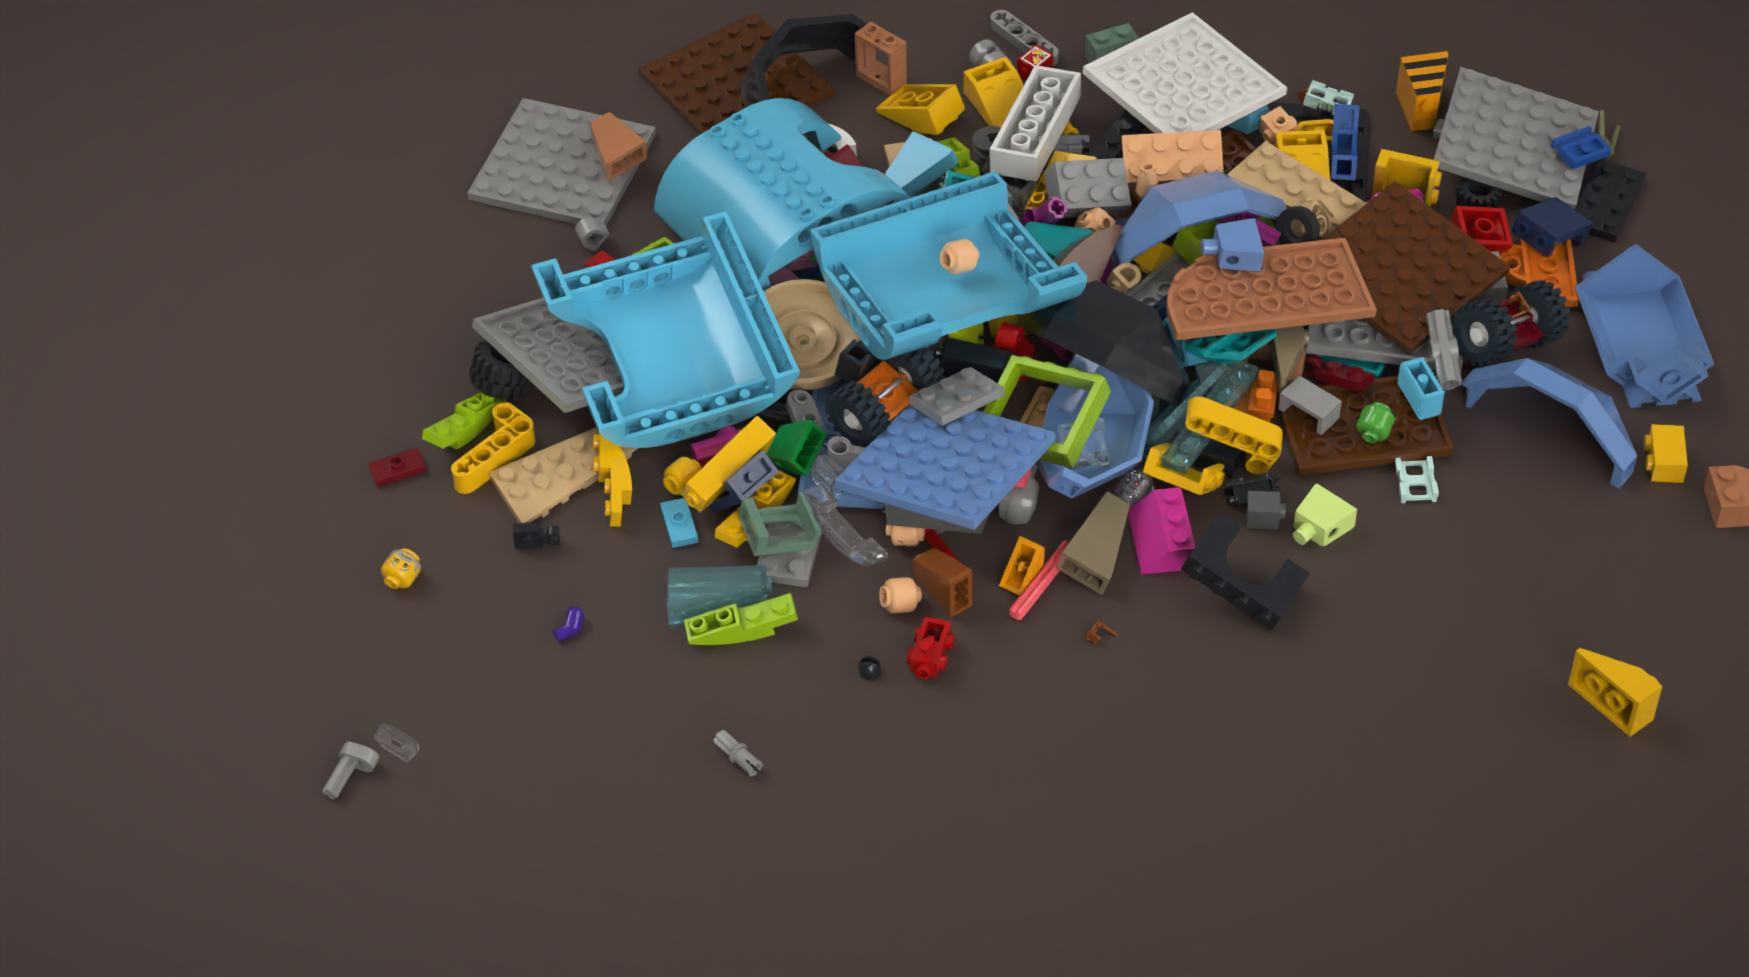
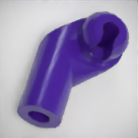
(572, 625)

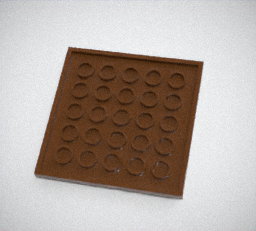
(706, 75)
(1415, 264)

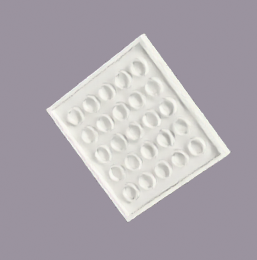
(1184, 79)

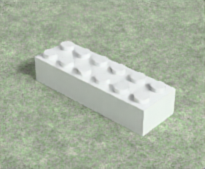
(1035, 123)

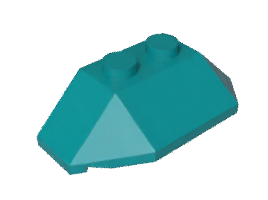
(1229, 347)

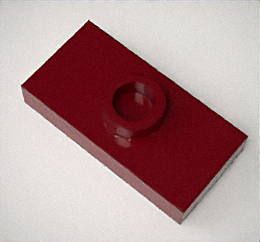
(397, 467)

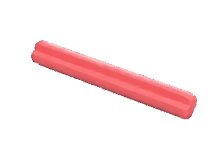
(1037, 585)

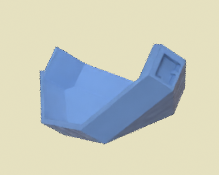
(1188, 203)
(1591, 404)
(1127, 424)

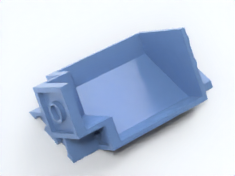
(1645, 329)

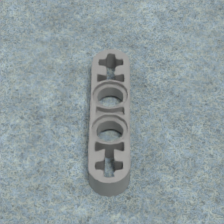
(1004, 23)

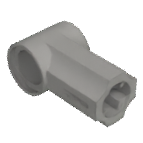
(843, 451)

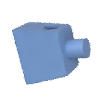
(1236, 245)

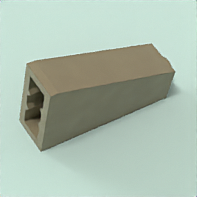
(1095, 546)

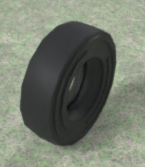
(1306, 217)

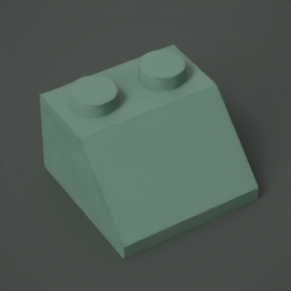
(1107, 41)

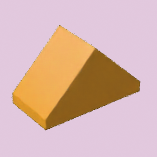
(1023, 565)

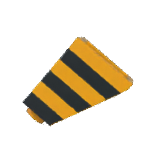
(1421, 88)

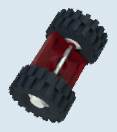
(1489, 332)

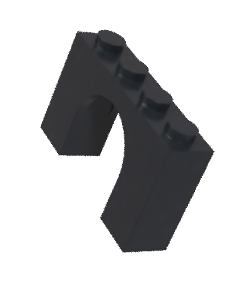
(1262, 602)

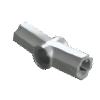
(1443, 349)

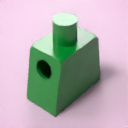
(796, 446)

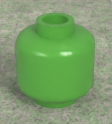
(1375, 422)

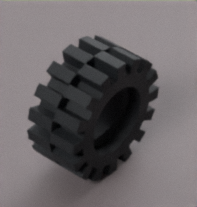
(1468, 186)

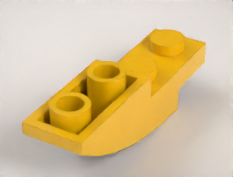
(615, 474)
(768, 495)

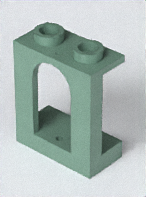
(753, 525)

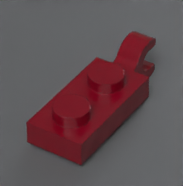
(1338, 374)

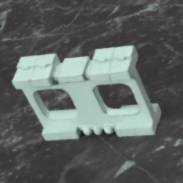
(1330, 94)
(1426, 480)

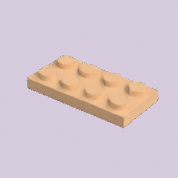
(1173, 154)

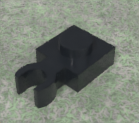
(532, 535)

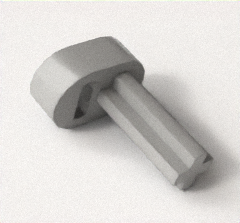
(351, 756)

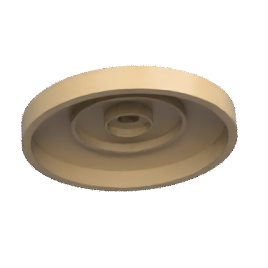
(811, 329)

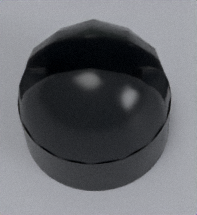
(869, 667)

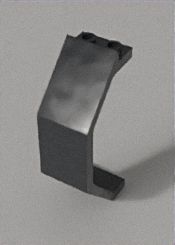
(799, 36)

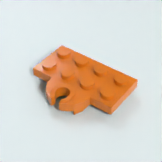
(1534, 266)

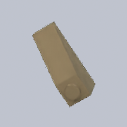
(1287, 353)

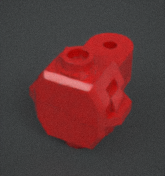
(1012, 338)

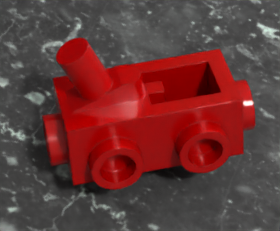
(930, 648)

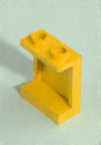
(1408, 172)
(1192, 481)

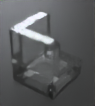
(1021, 196)

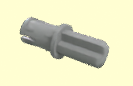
(737, 752)

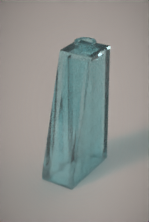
(705, 589)

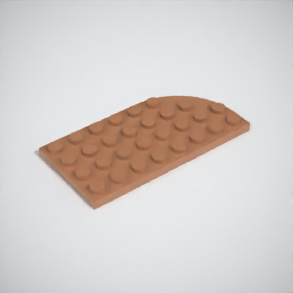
(1294, 288)

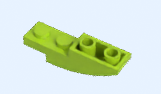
(465, 424)
(737, 625)

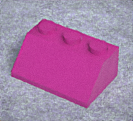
(1161, 531)

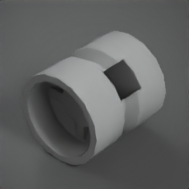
(985, 52)

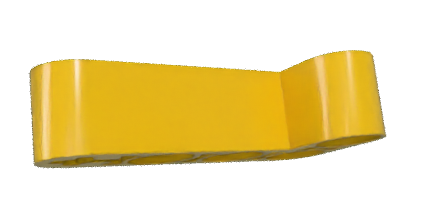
(1236, 429)
(511, 440)

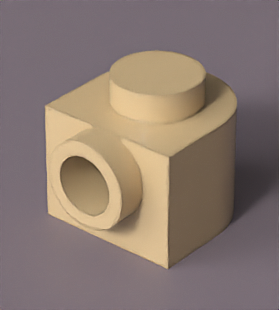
(1124, 277)

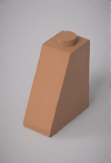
(616, 145)

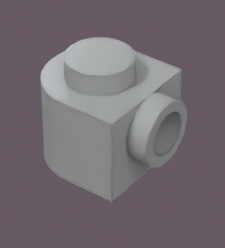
(591, 232)

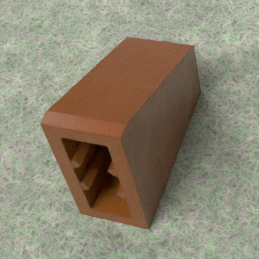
(944, 580)

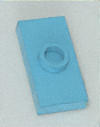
(679, 523)

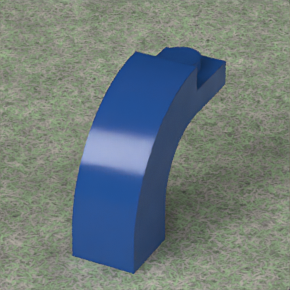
(1344, 142)

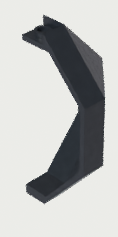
(1116, 335)

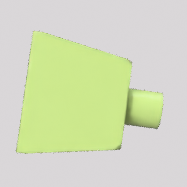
(1322, 517)

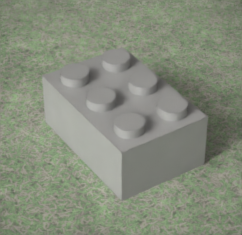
(1089, 185)

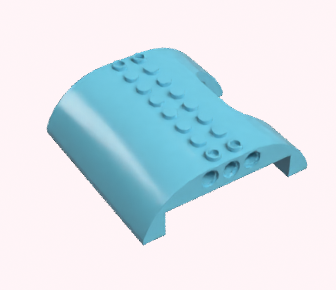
(768, 183)
(890, 274)
(683, 334)

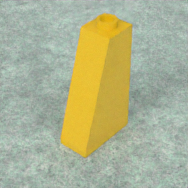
(707, 483)

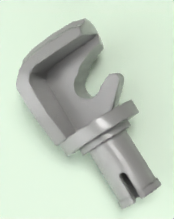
(1020, 501)

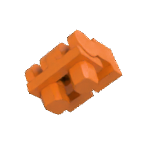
(1260, 397)

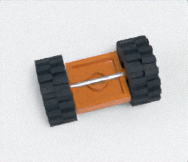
(870, 405)

